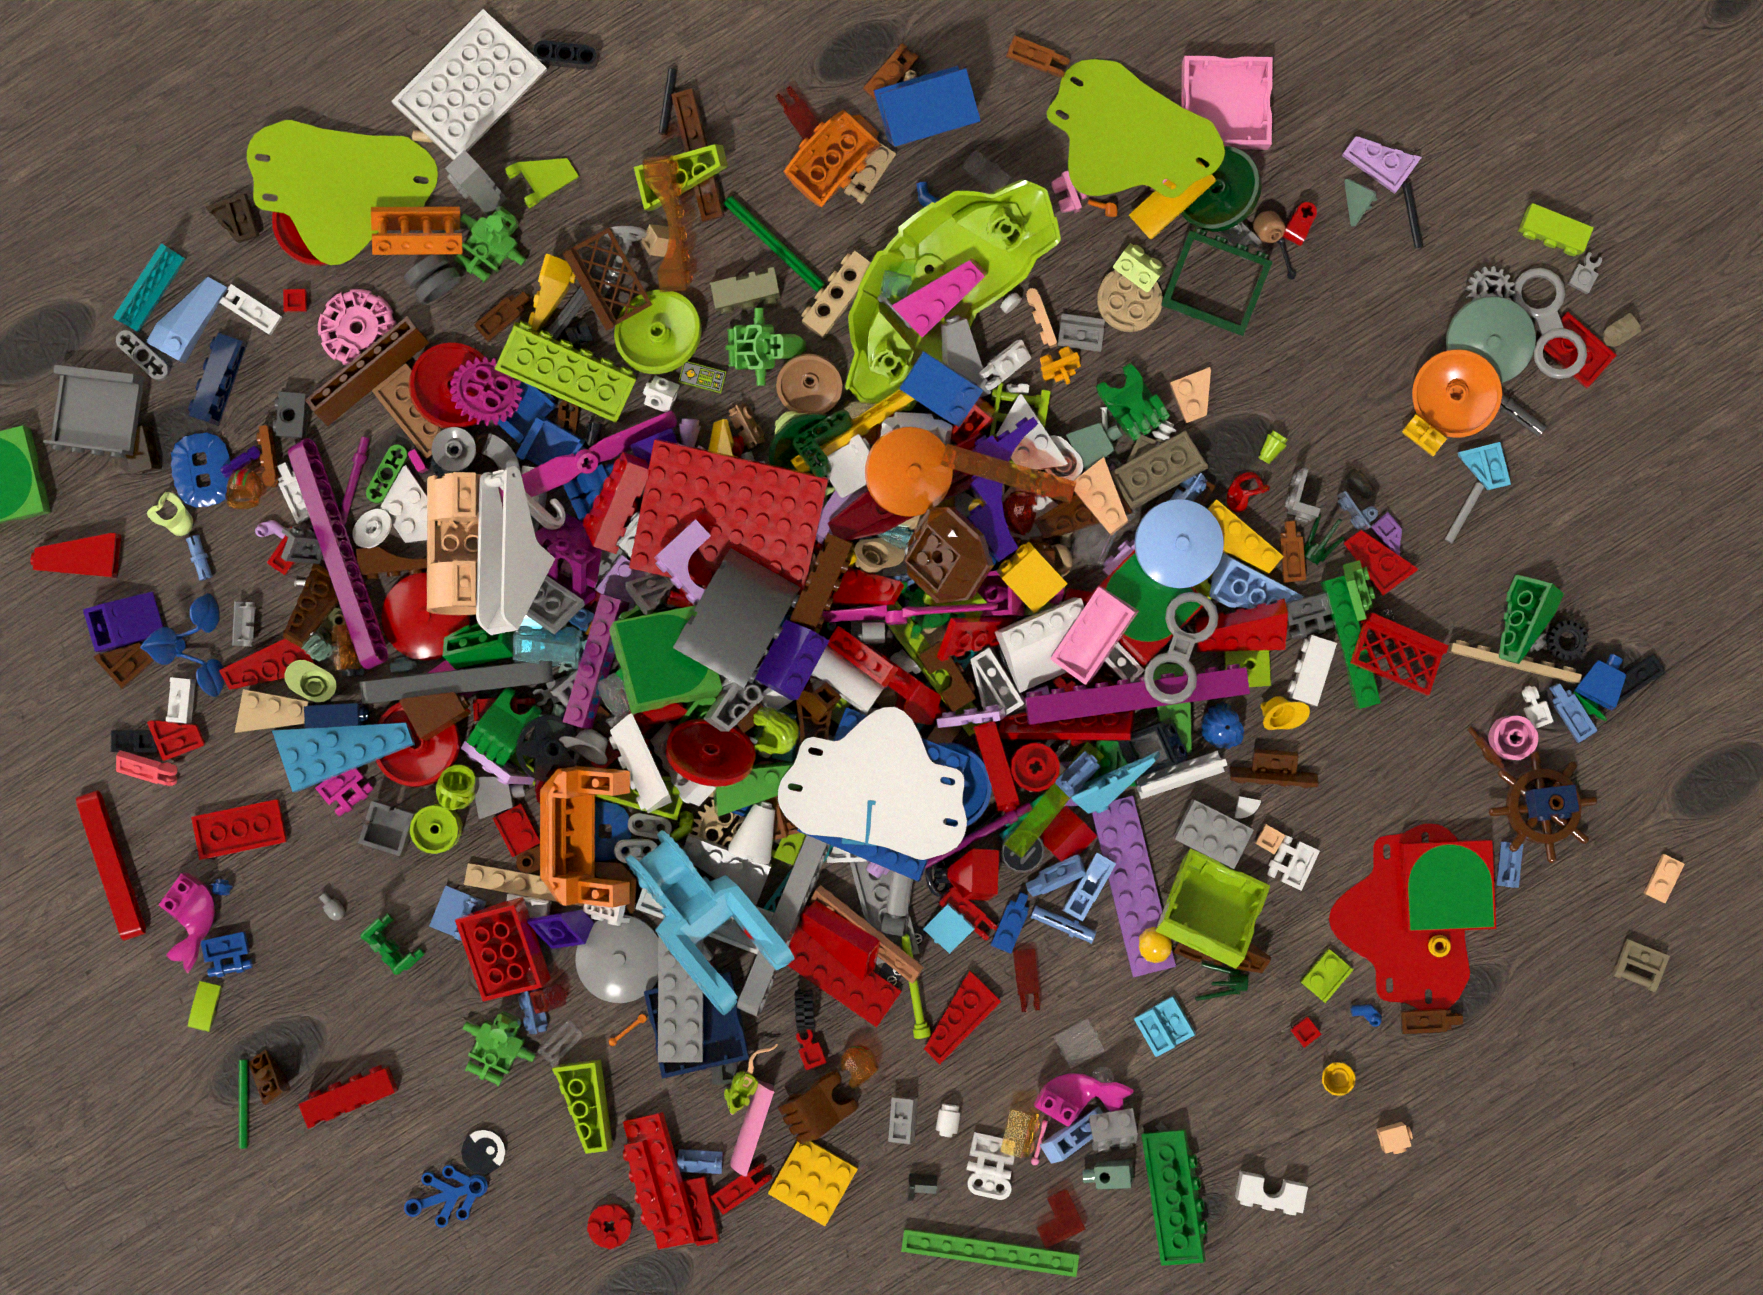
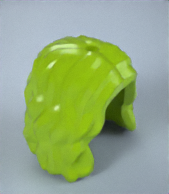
(779, 731)

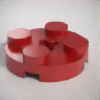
(622, 1225)

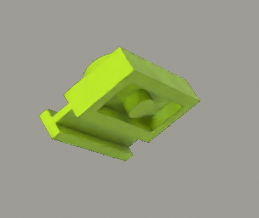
(1326, 975)

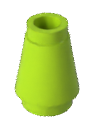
(1272, 447)

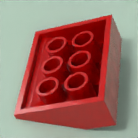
(503, 950)

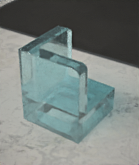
(895, 284)

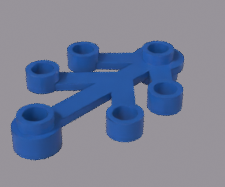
(449, 1194)

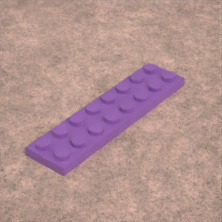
(1130, 879)

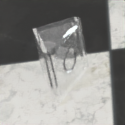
(1093, 544)

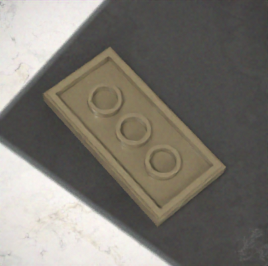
(1158, 470)

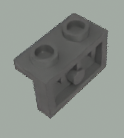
(301, 546)

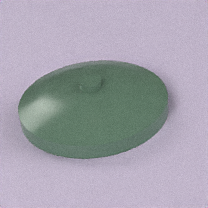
(1496, 331)

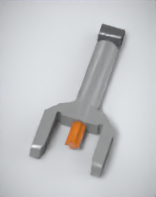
(898, 904)

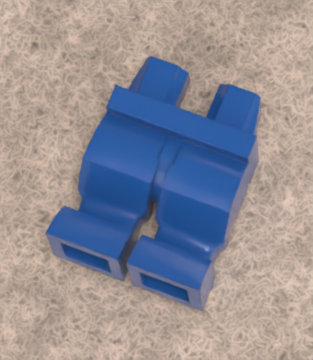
(585, 484)

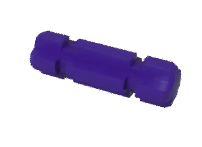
(240, 461)

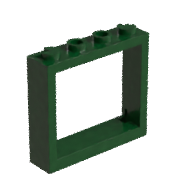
(1221, 243)

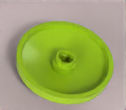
(660, 335)

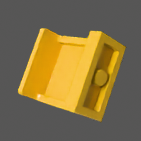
(1031, 577)

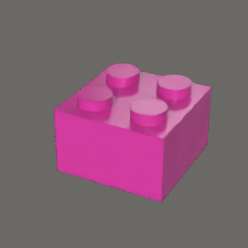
(997, 591)

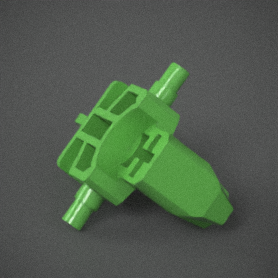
(490, 242)
(758, 346)
(496, 1046)

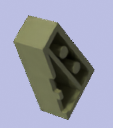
(745, 291)

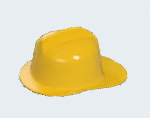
(1283, 714)

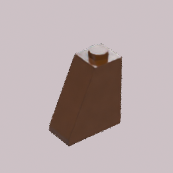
(435, 712)

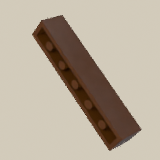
(367, 371)

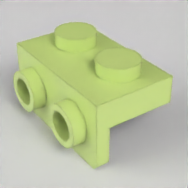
(1139, 267)

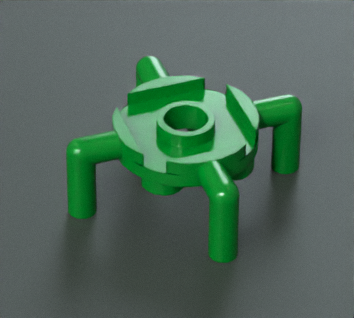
(925, 621)
(388, 949)

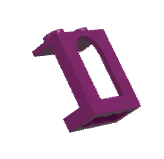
(577, 558)

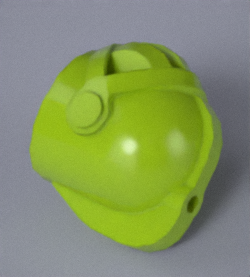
(456, 787)

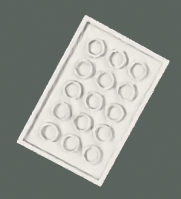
(469, 85)

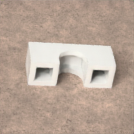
(1289, 1198)

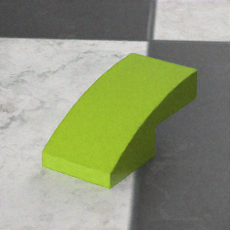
(204, 1006)

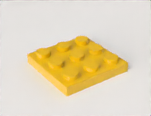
(813, 1181)

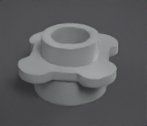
(1539, 643)

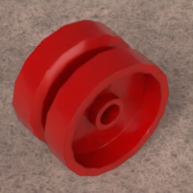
(1041, 778)

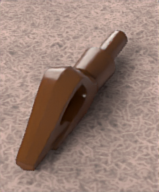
(1488, 752)

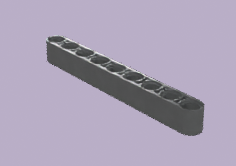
(456, 681)

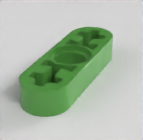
(389, 456)

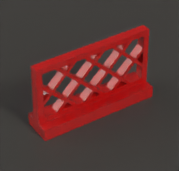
(1403, 635)

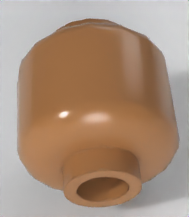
(1269, 226)

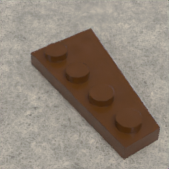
(312, 606)

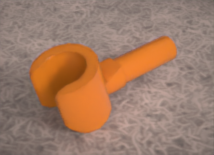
(1110, 208)

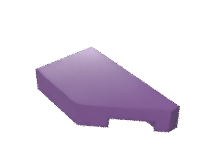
(1389, 532)

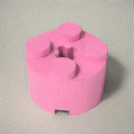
(1517, 726)

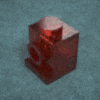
(552, 996)

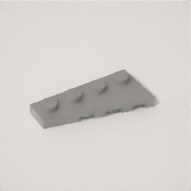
(717, 862)

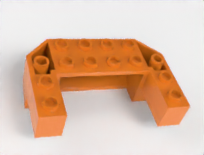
(569, 836)

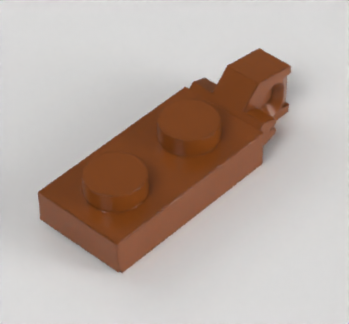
(1293, 551)

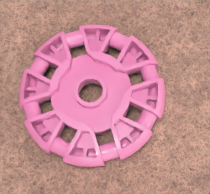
(347, 317)

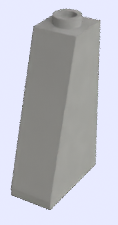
(961, 352)

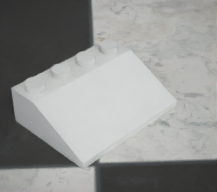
(1034, 640)
(638, 760)

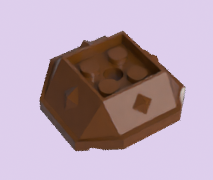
(948, 555)

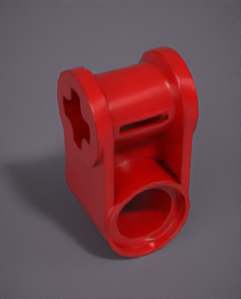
(1298, 226)

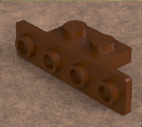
(1274, 768)

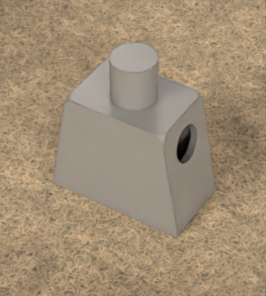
(495, 796)

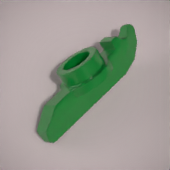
(1590, 707)

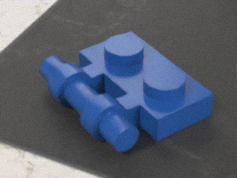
(225, 947)

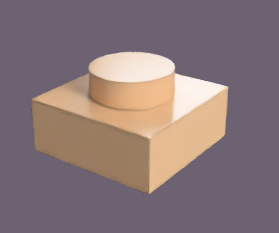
(1270, 839)

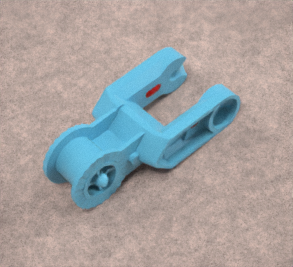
(697, 908)

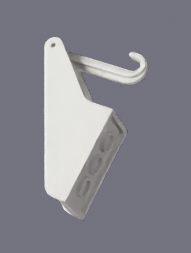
(509, 556)

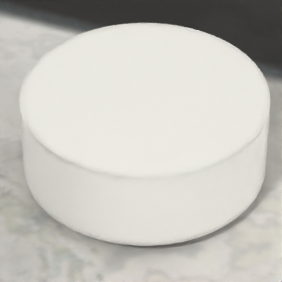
(1010, 302)

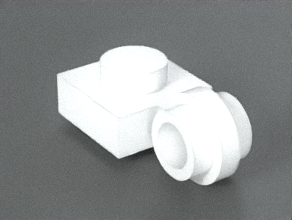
(1539, 712)

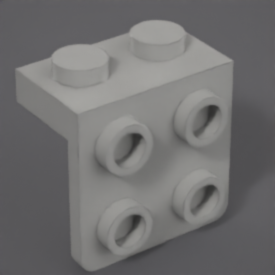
(1302, 511)
(1113, 1130)

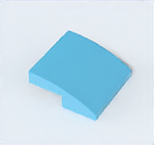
(1165, 1026)

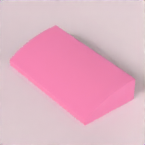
(1094, 635)
(751, 1128)

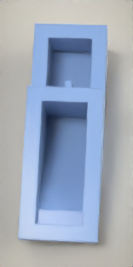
(1089, 887)

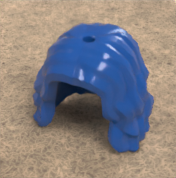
(1214, 726)

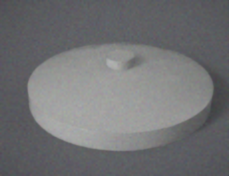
(619, 960)

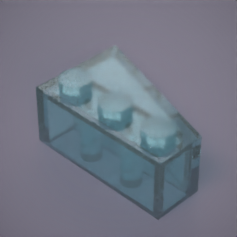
(542, 645)

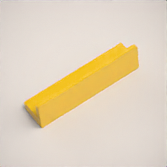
(1159, 210)

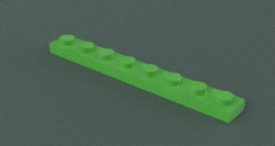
(990, 1252)

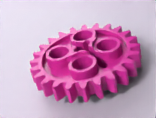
(476, 405)

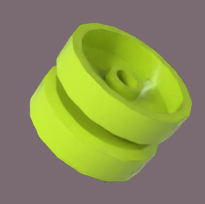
(436, 842)

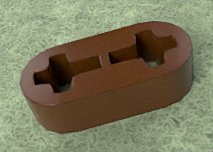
(562, 416)

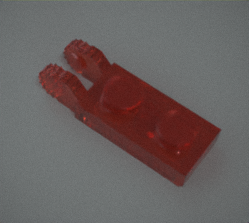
(798, 114)
(1026, 976)

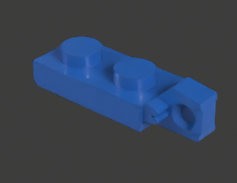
(1011, 924)

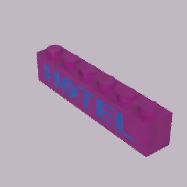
(594, 664)

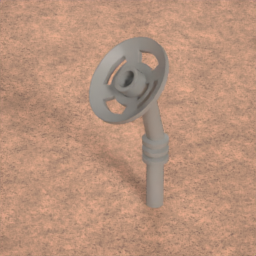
(624, 238)

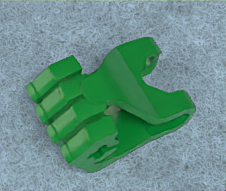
(1133, 404)
(500, 729)

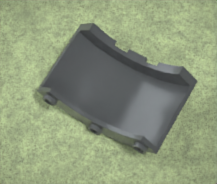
(737, 618)

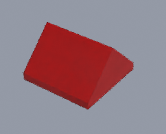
(1067, 835)

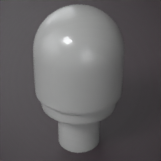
(332, 907)

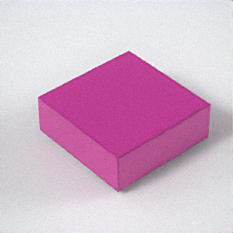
(418, 461)

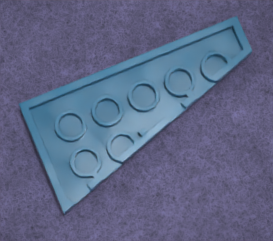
(326, 752)

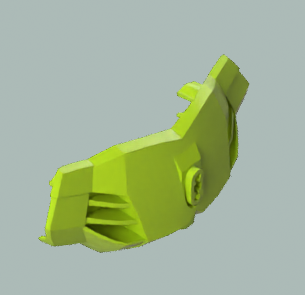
(997, 229)

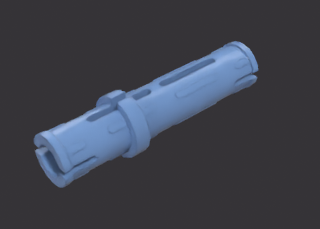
(1087, 935)

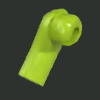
(685, 826)

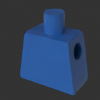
(1603, 683)

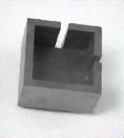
(389, 828)

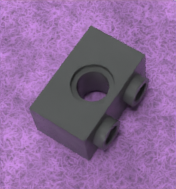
(298, 426)

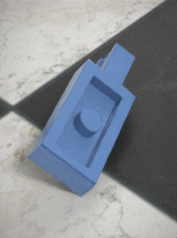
(1572, 713)
(1057, 876)

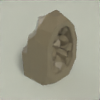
(1621, 331)

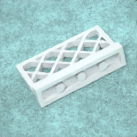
(1181, 774)

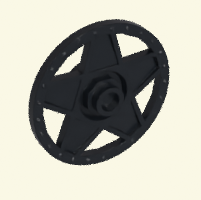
(545, 747)

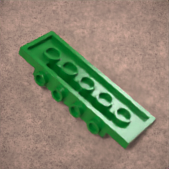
(1175, 1197)

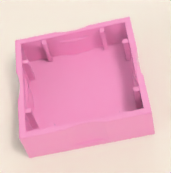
(1231, 96)

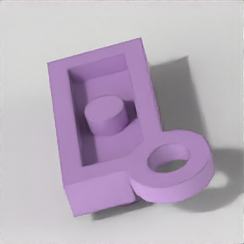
(1112, 563)

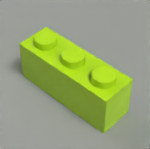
(1555, 230)

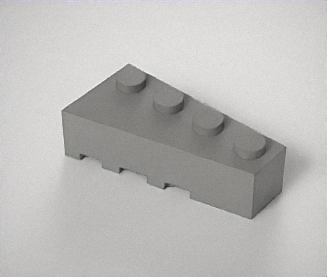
(474, 182)
(735, 702)

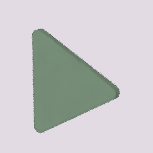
(1358, 200)

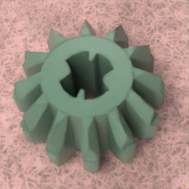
(319, 645)

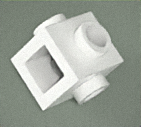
(660, 394)

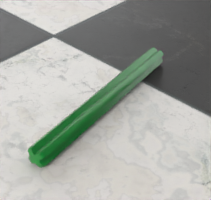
(774, 243)

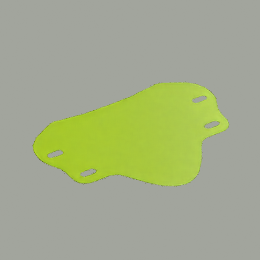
(1130, 133)
(334, 179)

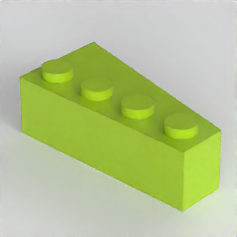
(692, 170)
(669, 811)
(587, 1103)

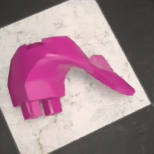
(193, 907)
(1069, 1094)

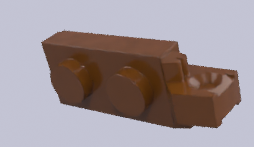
(502, 316)
(1429, 1020)

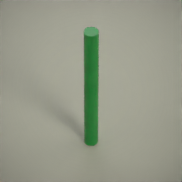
(243, 1103)

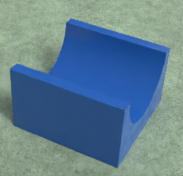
(926, 105)

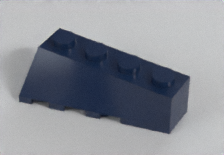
(217, 379)

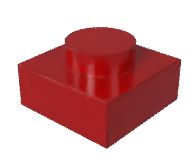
(295, 300)
(1305, 1032)

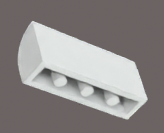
(847, 680)

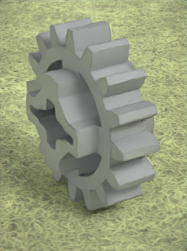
(1485, 283)

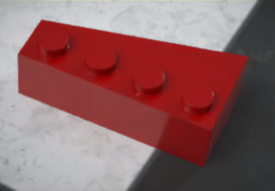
(616, 502)
(1247, 629)
(347, 1096)

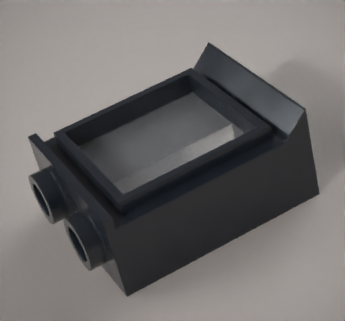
(1153, 738)

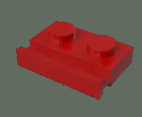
(517, 830)

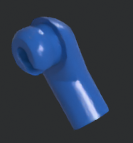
(924, 196)
(1368, 1012)

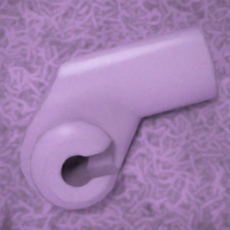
(269, 528)

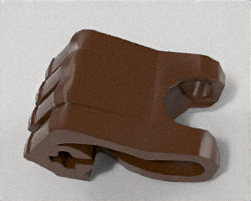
(815, 1110)

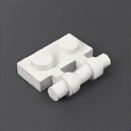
(1299, 865)
(989, 1148)

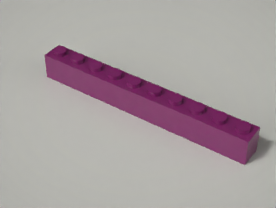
(1132, 696)

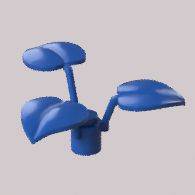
(165, 645)

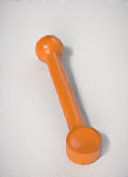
(641, 1019)

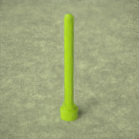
(920, 1029)

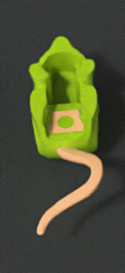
(743, 1085)

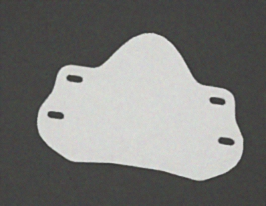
(879, 763)

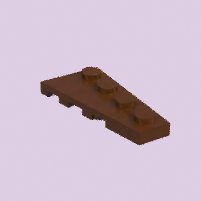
(1070, 518)

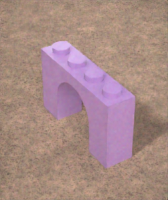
(675, 559)

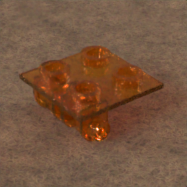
(347, 655)

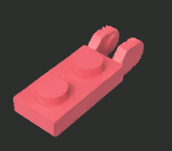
(146, 768)

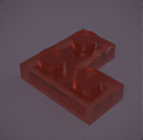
(1066, 1222)

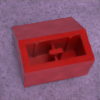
(659, 716)

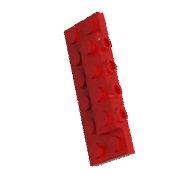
(658, 1181)

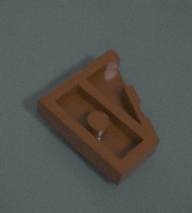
(124, 663)

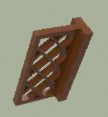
(590, 288)

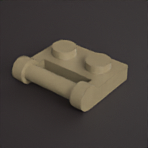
(1643, 958)

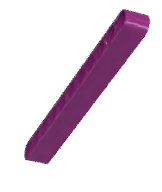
(338, 553)

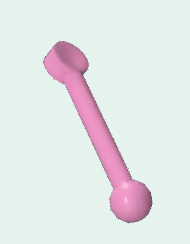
(1034, 1160)

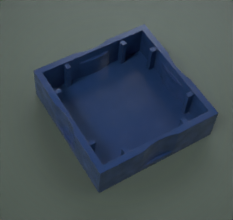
(724, 1029)

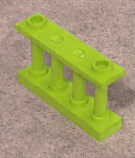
(1040, 401)

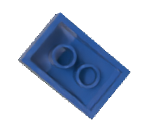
(941, 389)

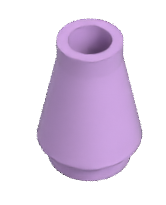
(689, 431)

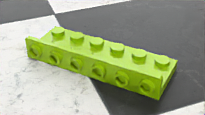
(566, 371)

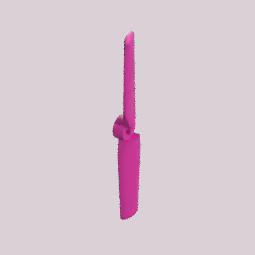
(566, 467)
(899, 617)

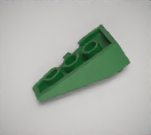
(1529, 611)

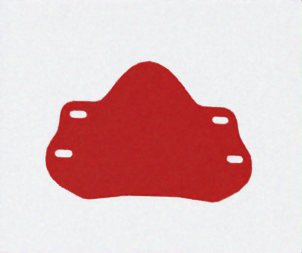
(1372, 925)

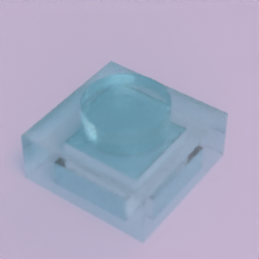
(403, 664)

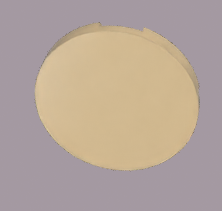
(1126, 304)

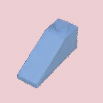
(1069, 1139)

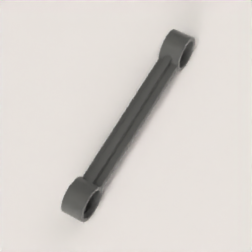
(573, 306)

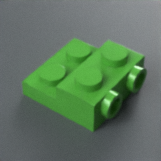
(1359, 591)

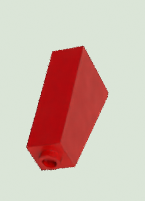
(83, 556)
(996, 766)
(842, 939)

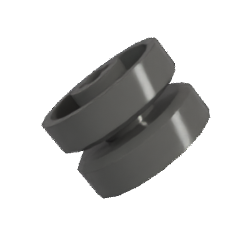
(432, 278)

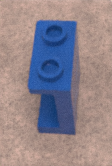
(531, 406)
(548, 441)

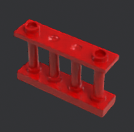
(874, 663)

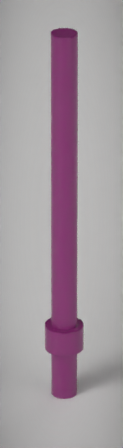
(359, 459)
(1009, 817)

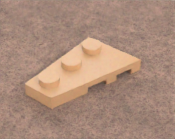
(1101, 497)

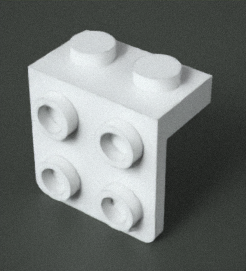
(849, 466)

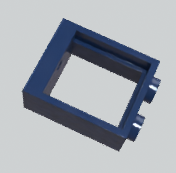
(335, 715)

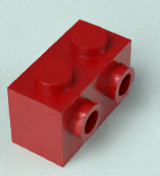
(977, 418)

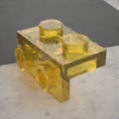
(1020, 1133)

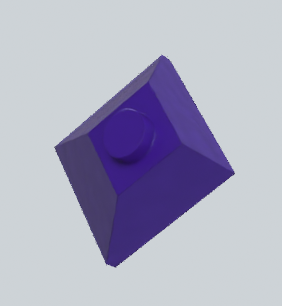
(563, 928)

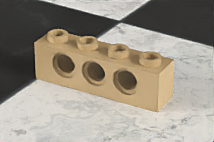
(822, 324)

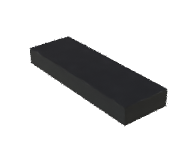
(1640, 676)

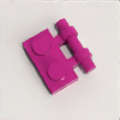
(335, 787)

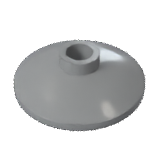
(442, 448)

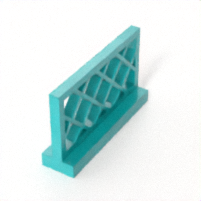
(149, 288)

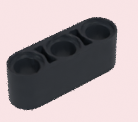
(557, 48)

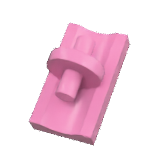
(1071, 203)

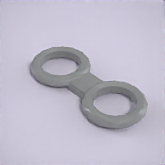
(1550, 323)
(1181, 648)

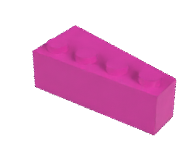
(933, 301)

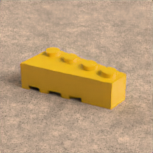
(1243, 542)

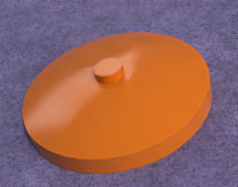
(1457, 393)
(907, 471)

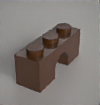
(958, 690)

